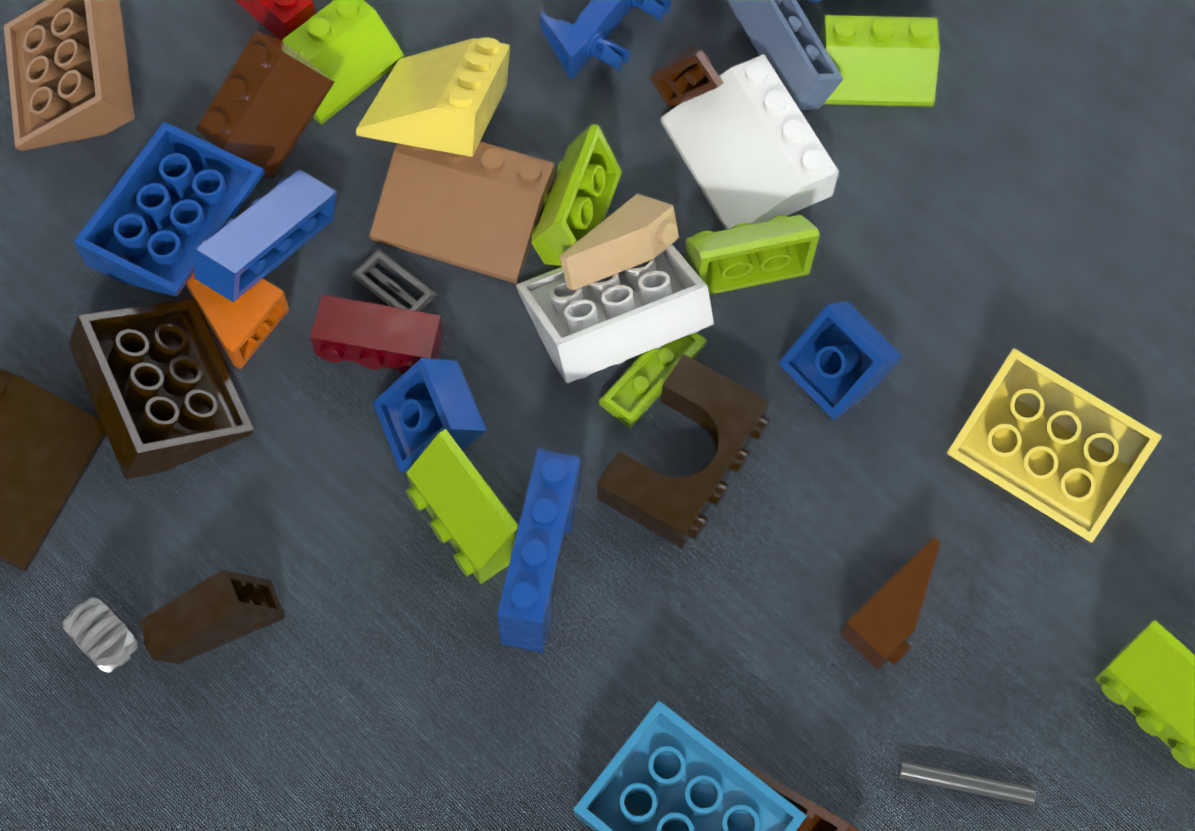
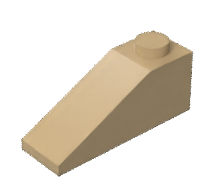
(623, 240)

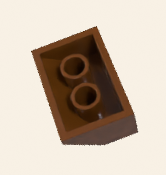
(265, 103)

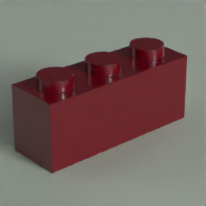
(374, 334)

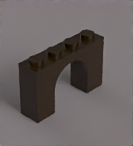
(678, 504)

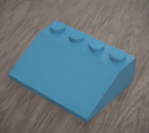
(680, 782)

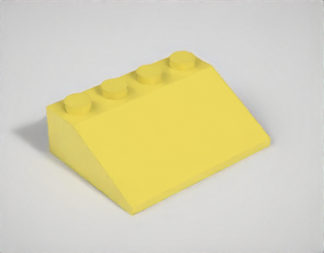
(440, 97)
(1053, 445)

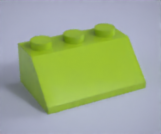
(349, 47)
(883, 59)
(578, 196)
(753, 253)
(462, 508)
(1157, 685)

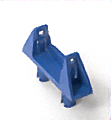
(588, 36)

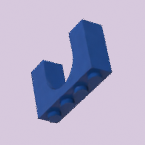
(529, 582)

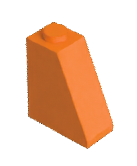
(241, 323)

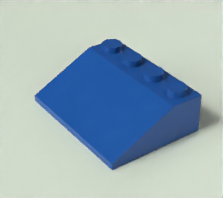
(163, 209)

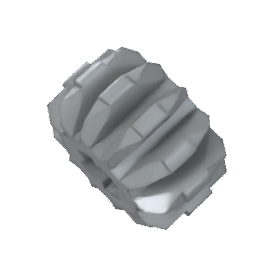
(100, 634)

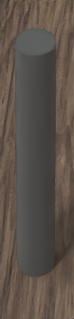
(966, 783)

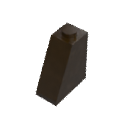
(210, 616)

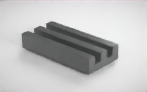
(359, 278)

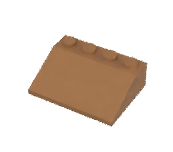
(67, 72)
(464, 207)

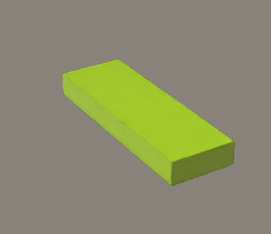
(645, 377)

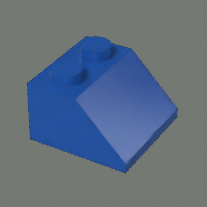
(839, 358)
(425, 403)

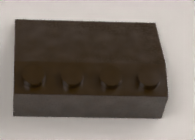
(157, 385)
(42, 460)

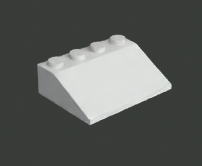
(751, 147)
(617, 314)

